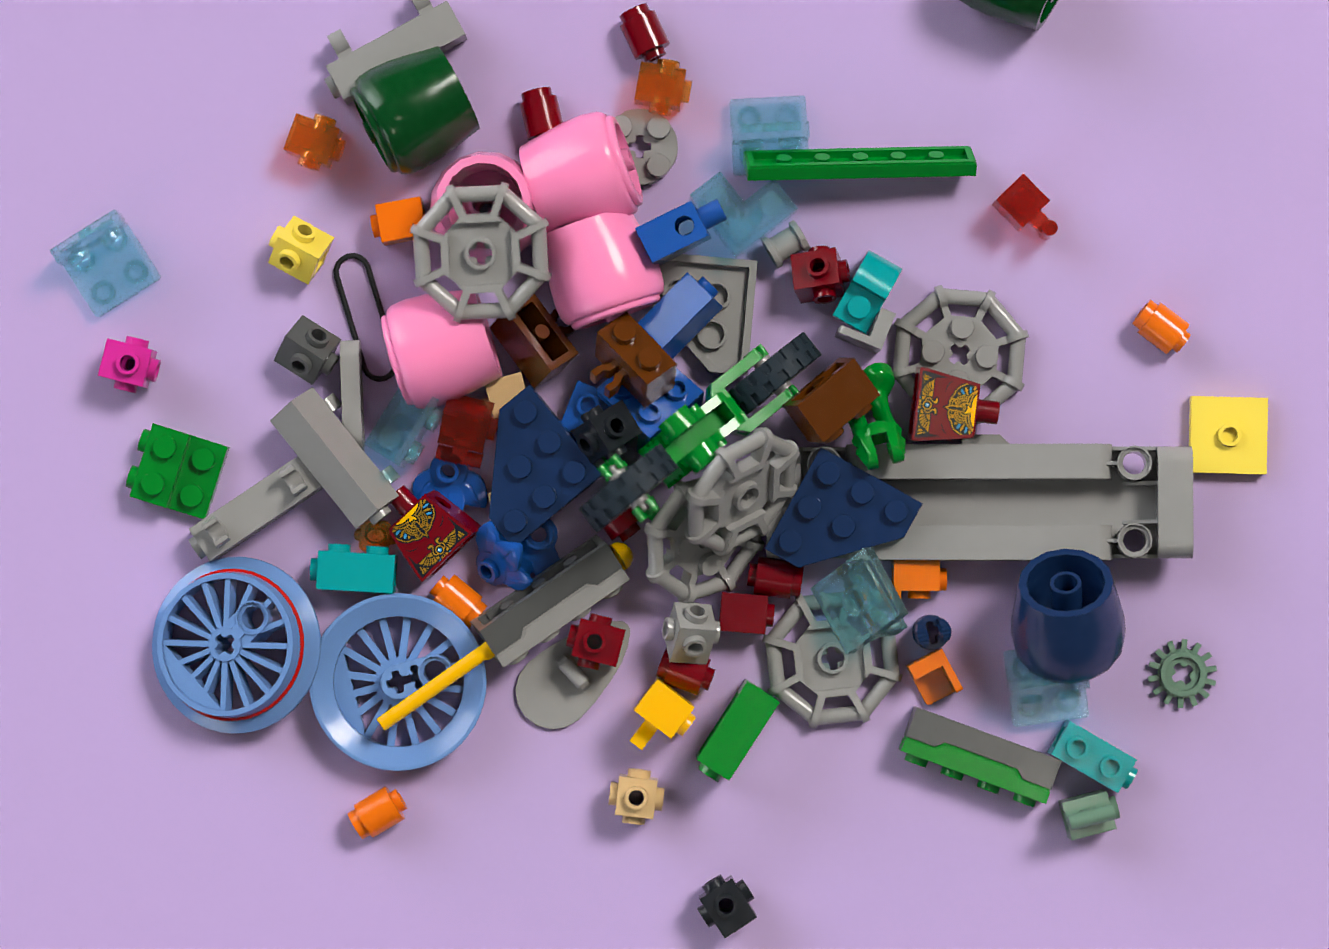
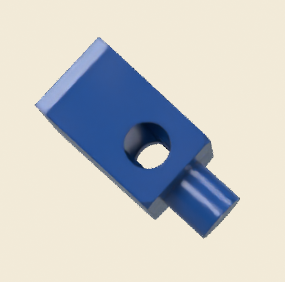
(662, 234)

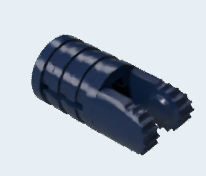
(921, 635)

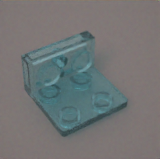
(106, 263)
(403, 428)

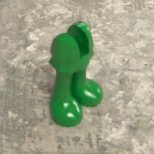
(884, 428)

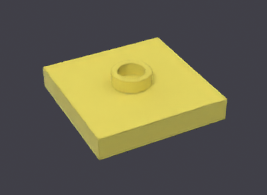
(1228, 434)

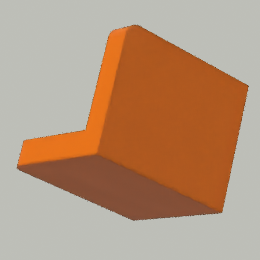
(934, 676)

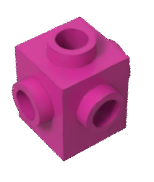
(116, 359)

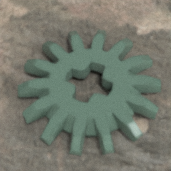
(1197, 676)

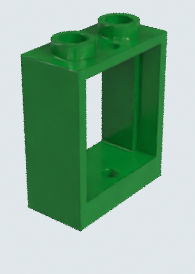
(736, 731)

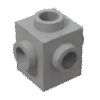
(689, 625)

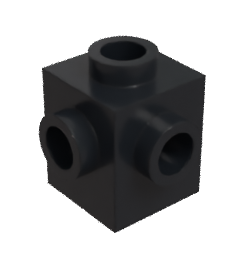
(606, 431)
(726, 919)

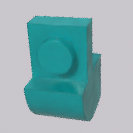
(867, 292)

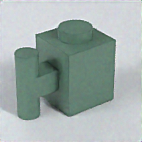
(1089, 814)

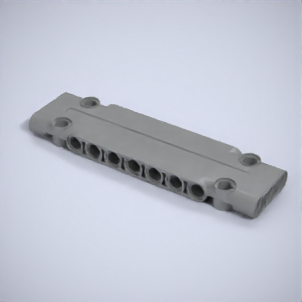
(1034, 500)

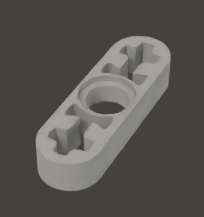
(352, 389)

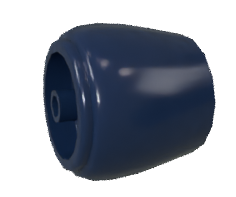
(1067, 617)

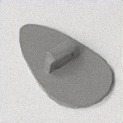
(557, 690)

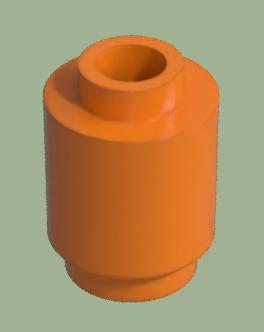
(1162, 327)
(458, 598)
(377, 812)

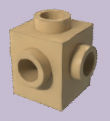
(641, 781)

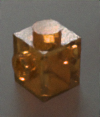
(662, 86)
(315, 141)

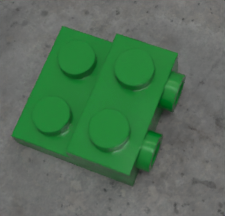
(177, 471)

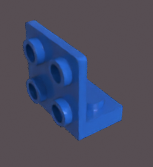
(653, 415)

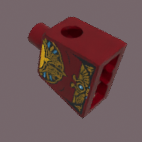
(947, 407)
(430, 530)

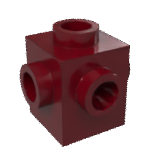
(819, 275)
(611, 642)

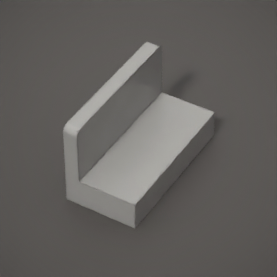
(876, 336)

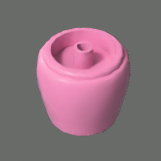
(484, 170)
(581, 171)
(601, 270)
(437, 354)

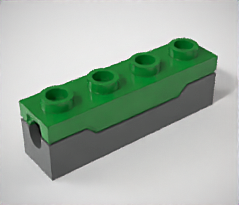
(979, 755)

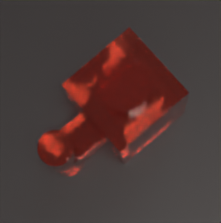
(1023, 205)
(466, 427)

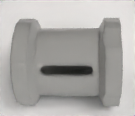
(785, 243)

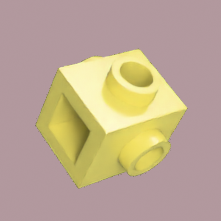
(299, 249)

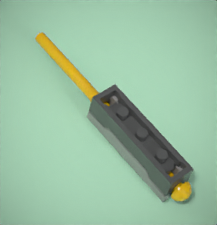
(533, 614)

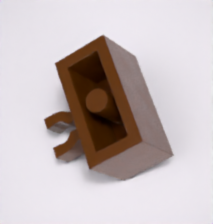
(536, 341)
(633, 361)
(832, 401)

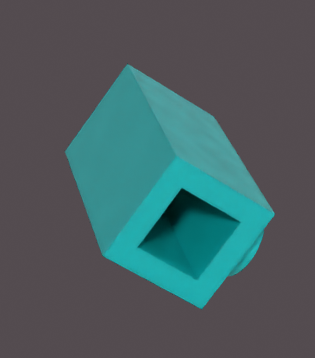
(352, 571)
(1093, 757)

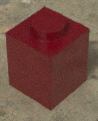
(745, 613)

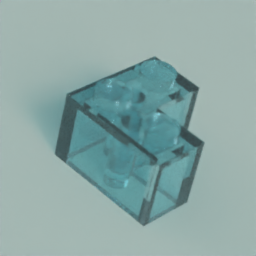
(748, 219)

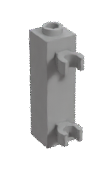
(430, 29)
(336, 458)
(253, 510)

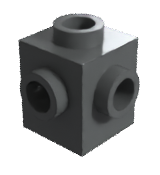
(308, 350)

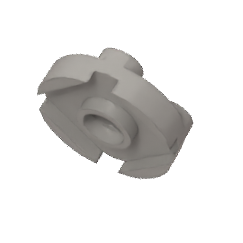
(656, 132)

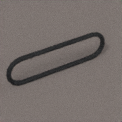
(347, 311)

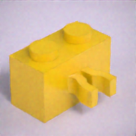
(662, 710)

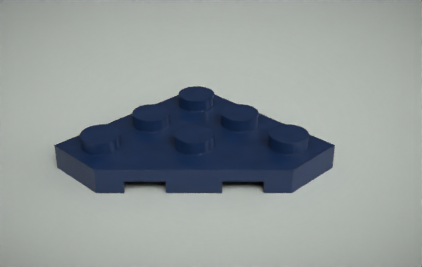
(534, 467)
(840, 513)

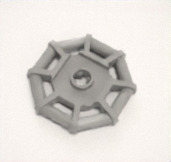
(495, 235)
(961, 332)
(741, 491)
(693, 558)
(819, 676)

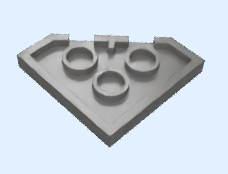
(728, 334)

